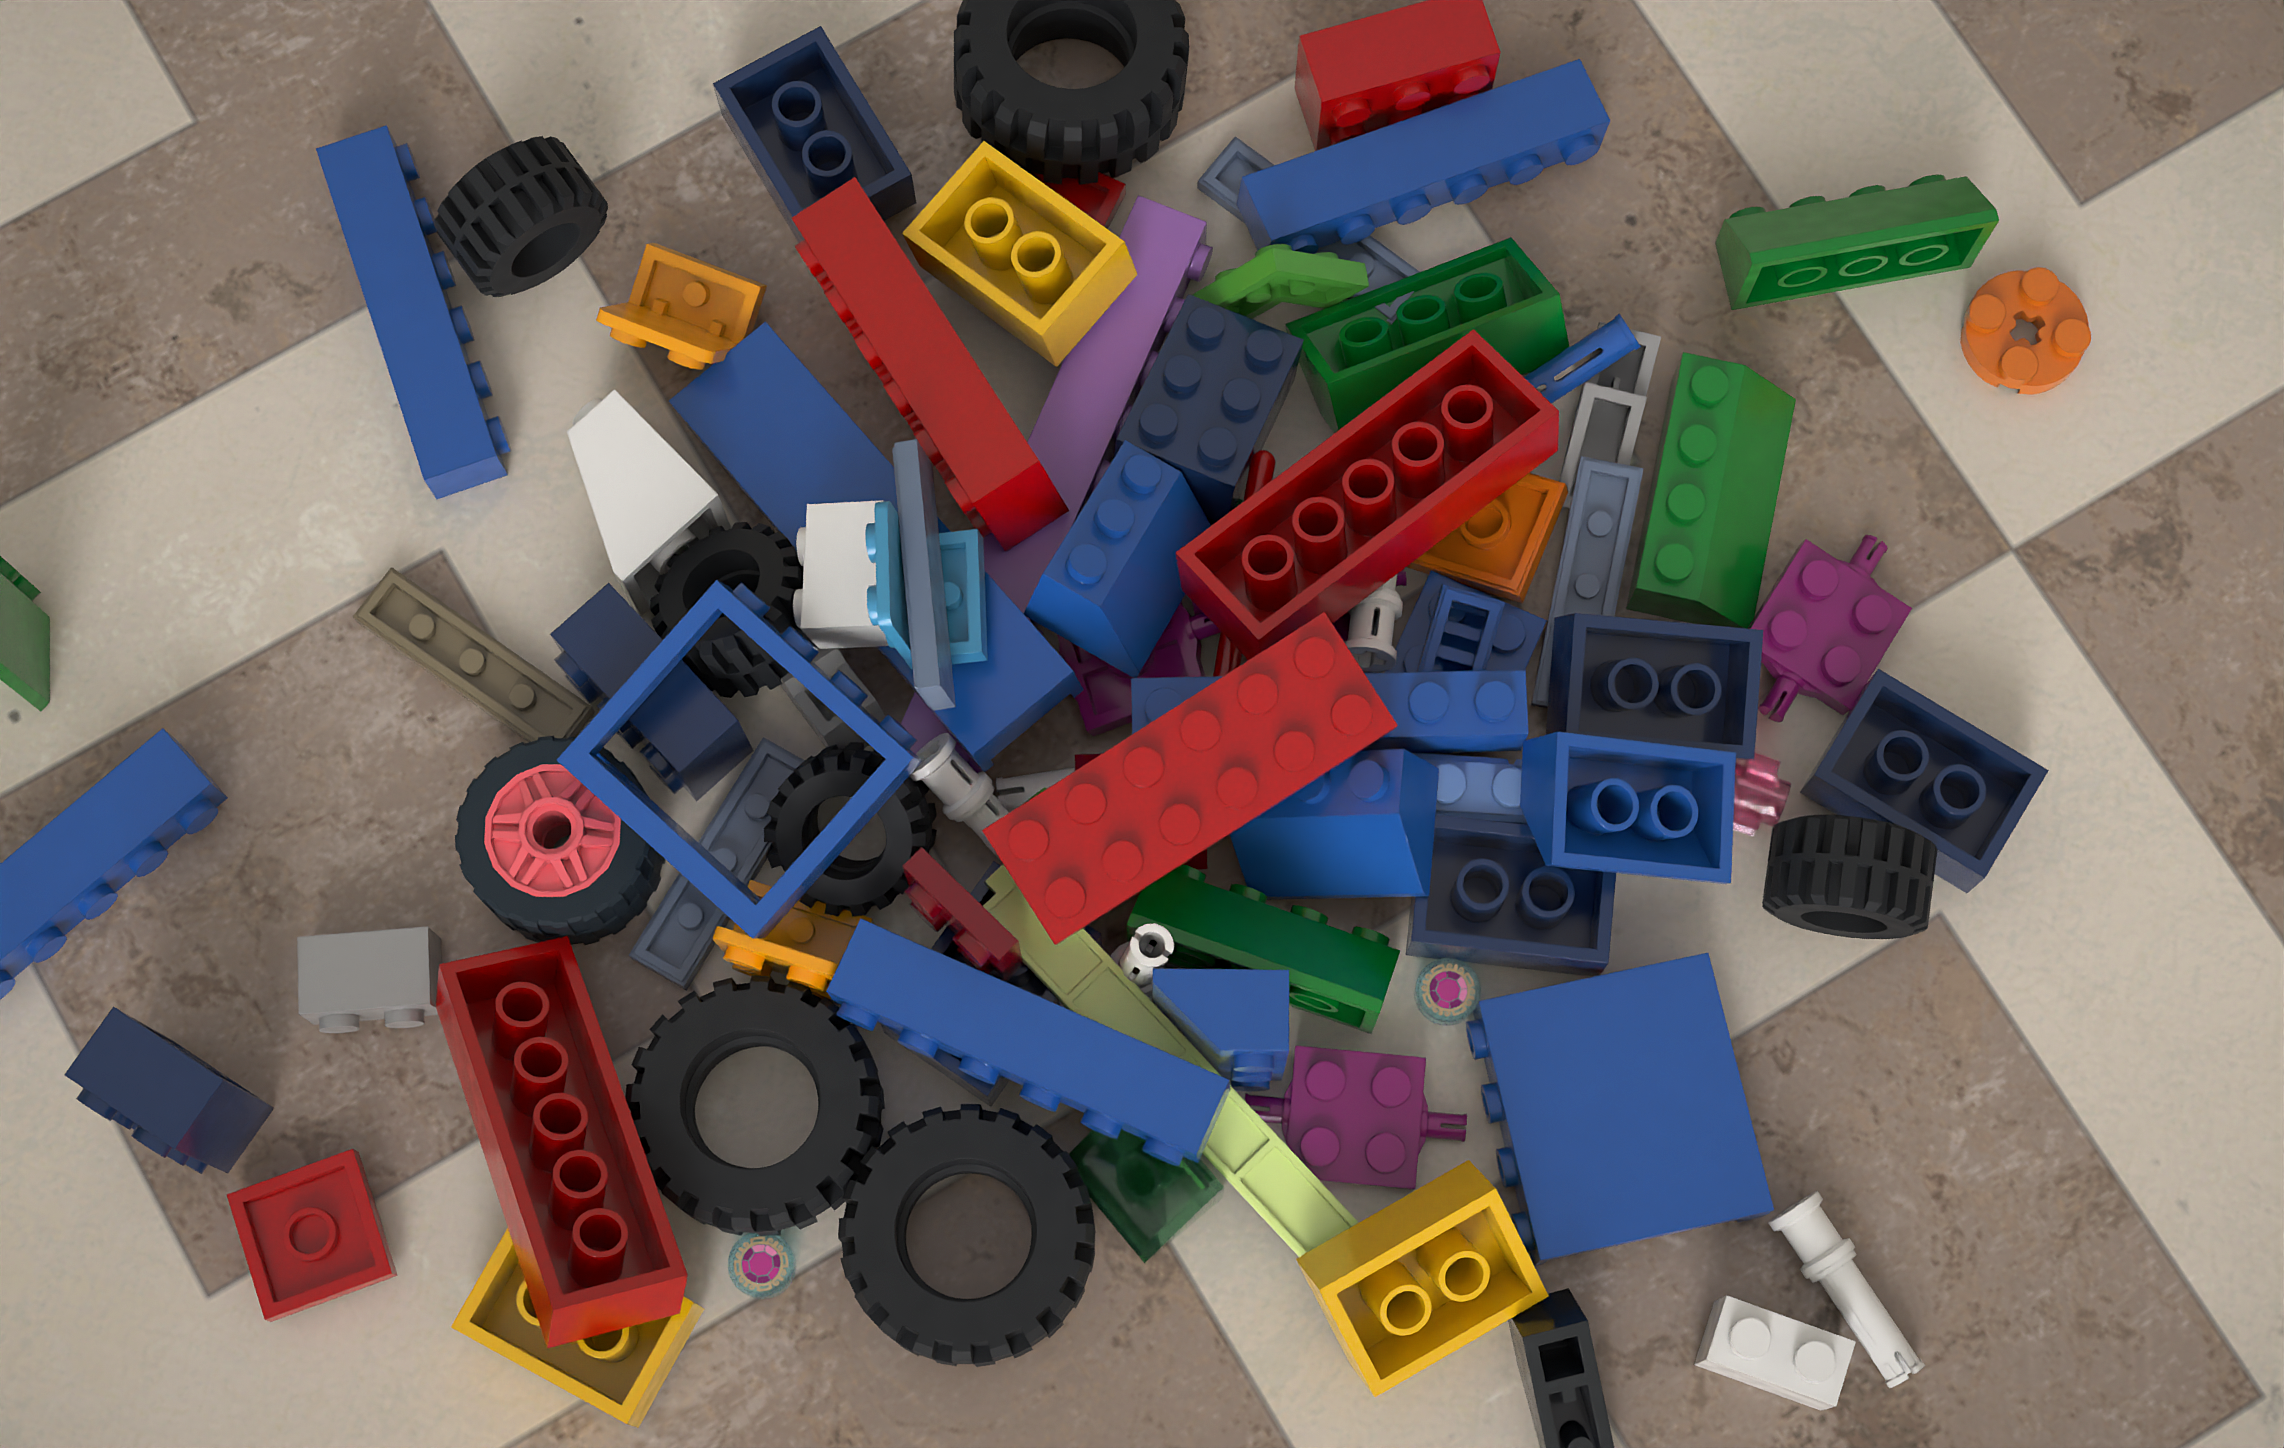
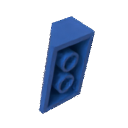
(1118, 566)
(1630, 806)
(1347, 833)
(1231, 1019)

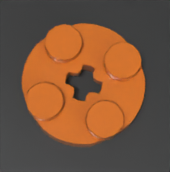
(2017, 364)

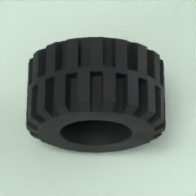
(521, 216)
(768, 567)
(1850, 877)
(848, 881)

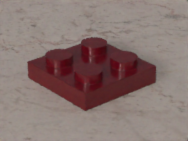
(944, 902)

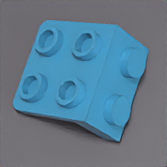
(963, 586)

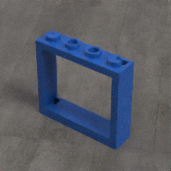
(666, 836)

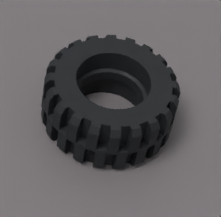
(1064, 128)
(702, 1037)
(877, 1221)

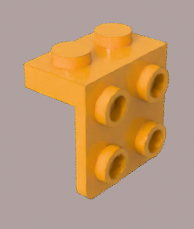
(685, 308)
(802, 945)

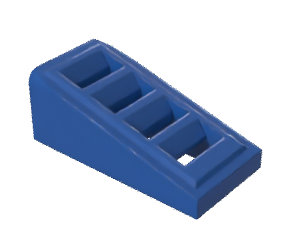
(1471, 603)

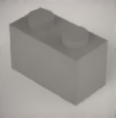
(368, 978)

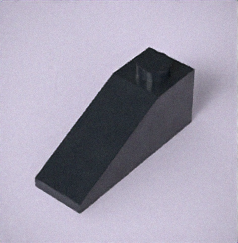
(1561, 1374)

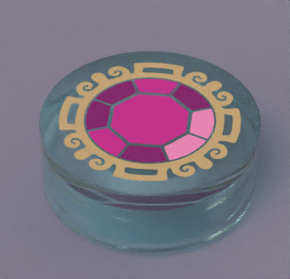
(1447, 991)
(762, 1265)

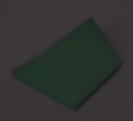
(1142, 1194)

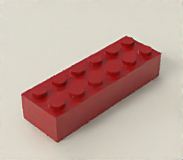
(926, 368)
(1370, 497)
(1190, 778)
(559, 1142)

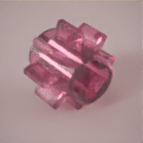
(1758, 794)

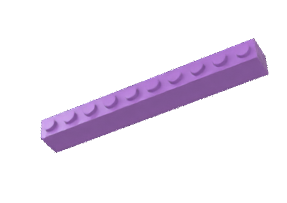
(1092, 400)

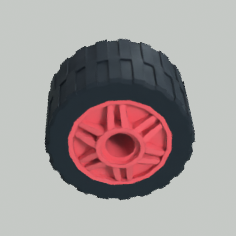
(508, 854)

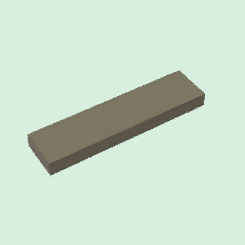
(471, 661)

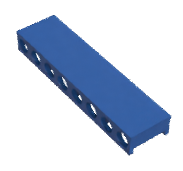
(797, 448)

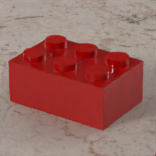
(1393, 67)

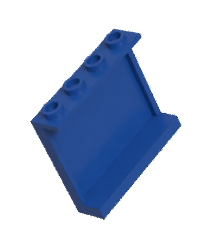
(1618, 1108)

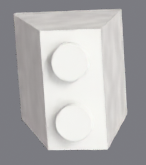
(640, 494)

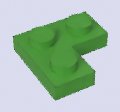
(1286, 277)

